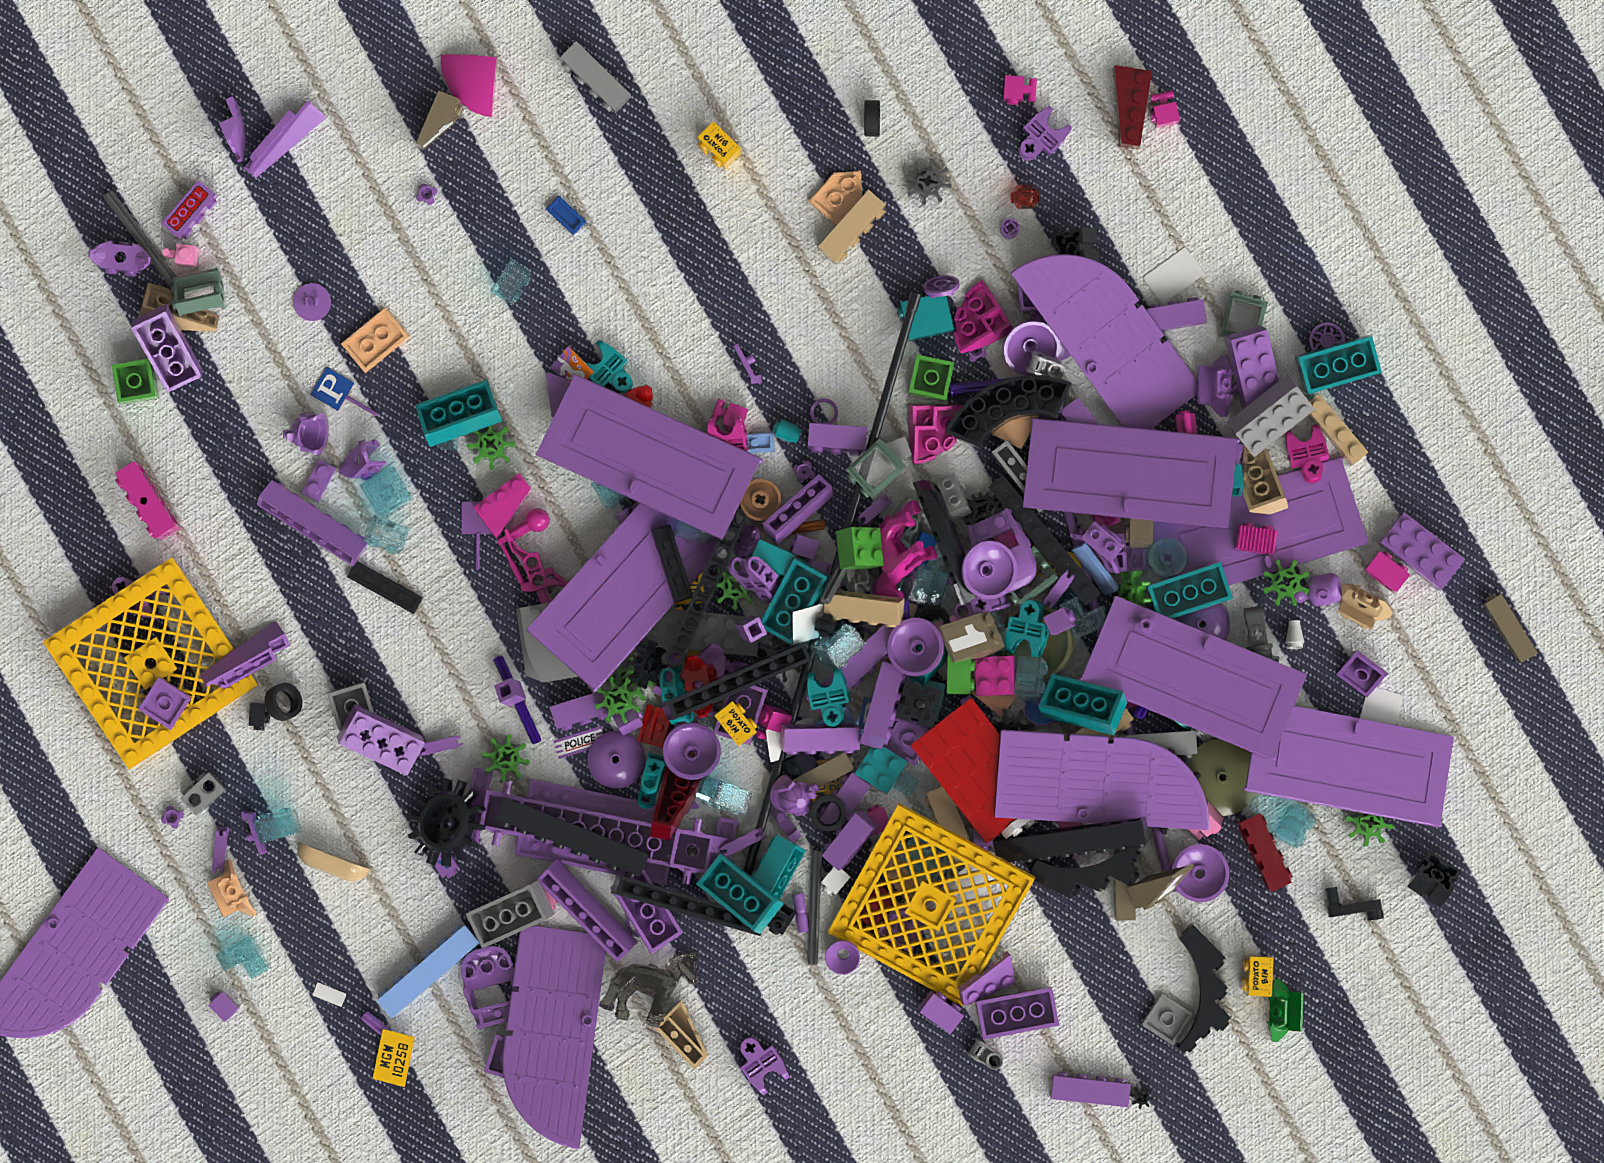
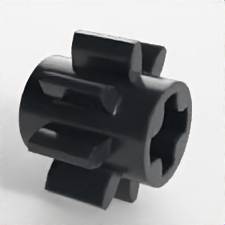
(825, 625)
(1135, 1096)

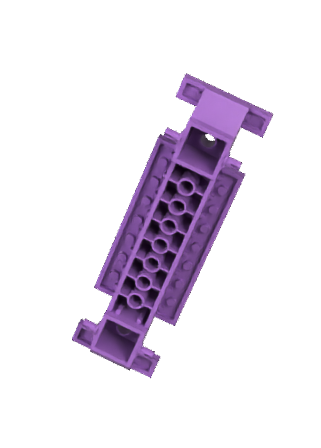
(607, 816)

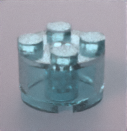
(1167, 547)

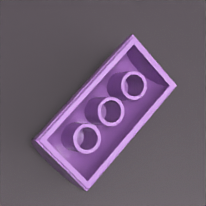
(652, 923)

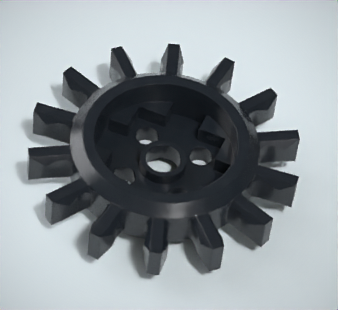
(438, 811)

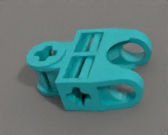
(610, 369)
(1029, 620)
(674, 688)
(817, 691)
(651, 779)

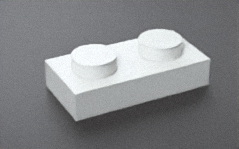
(1016, 827)

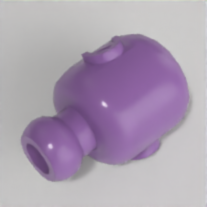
(1323, 590)

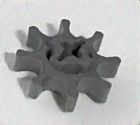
(926, 190)

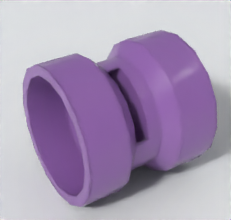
(1007, 230)

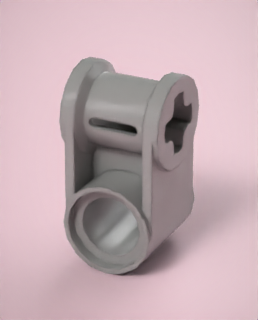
(1042, 364)
(984, 1054)

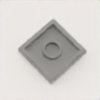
(1167, 1018)

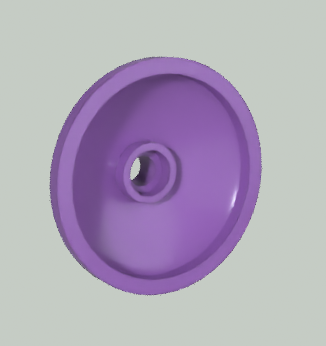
(1042, 338)
(1000, 570)
(1215, 617)
(904, 642)
(688, 739)
(630, 759)
(1214, 873)

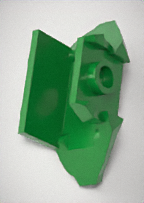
(1285, 1011)

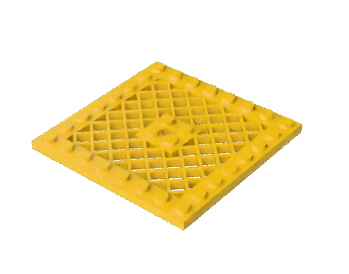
(60, 648)
(904, 820)

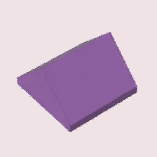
(1361, 673)

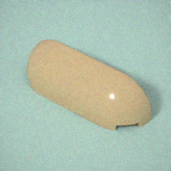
(330, 863)

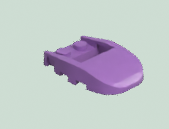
(998, 525)
(485, 969)

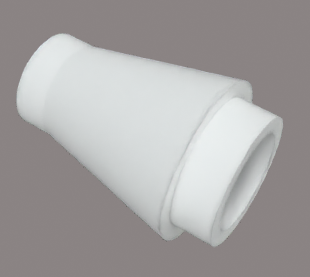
(1294, 635)

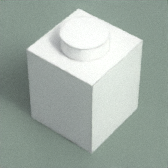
(834, 881)

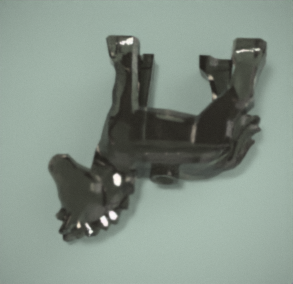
(650, 981)

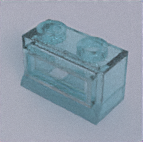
(511, 282)
(386, 534)

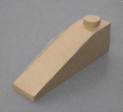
(157, 296)
(1261, 484)

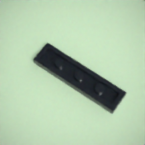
(672, 563)
(385, 587)

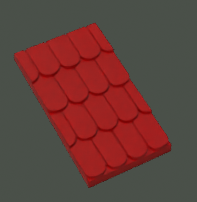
(965, 761)

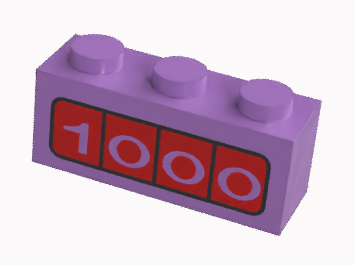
(190, 210)

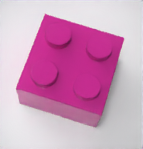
(995, 675)

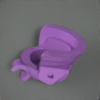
(309, 432)
(791, 796)

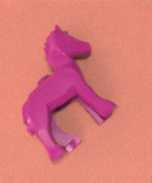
(898, 560)

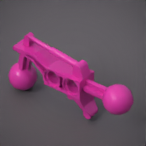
(536, 521)

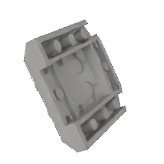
(537, 659)

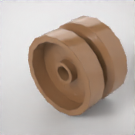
(766, 490)

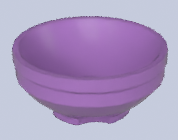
(840, 965)

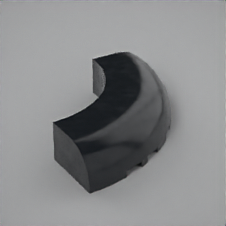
(1006, 402)
(944, 534)

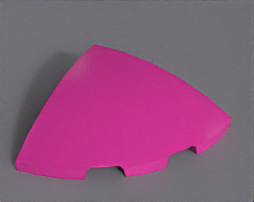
(471, 80)
(979, 320)
(927, 430)

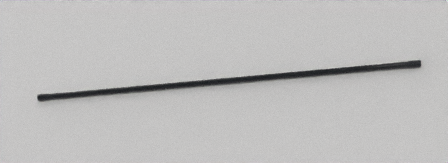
(911, 309)

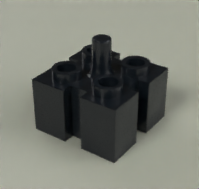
(1077, 242)
(918, 704)
(1434, 878)

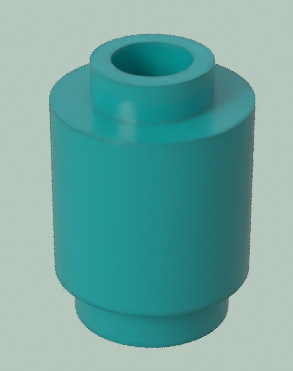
(787, 431)

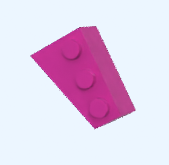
(502, 504)

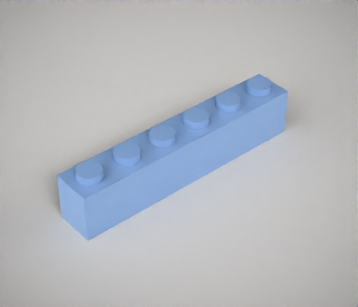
(428, 971)

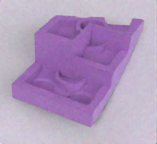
(234, 129)
(1128, 558)

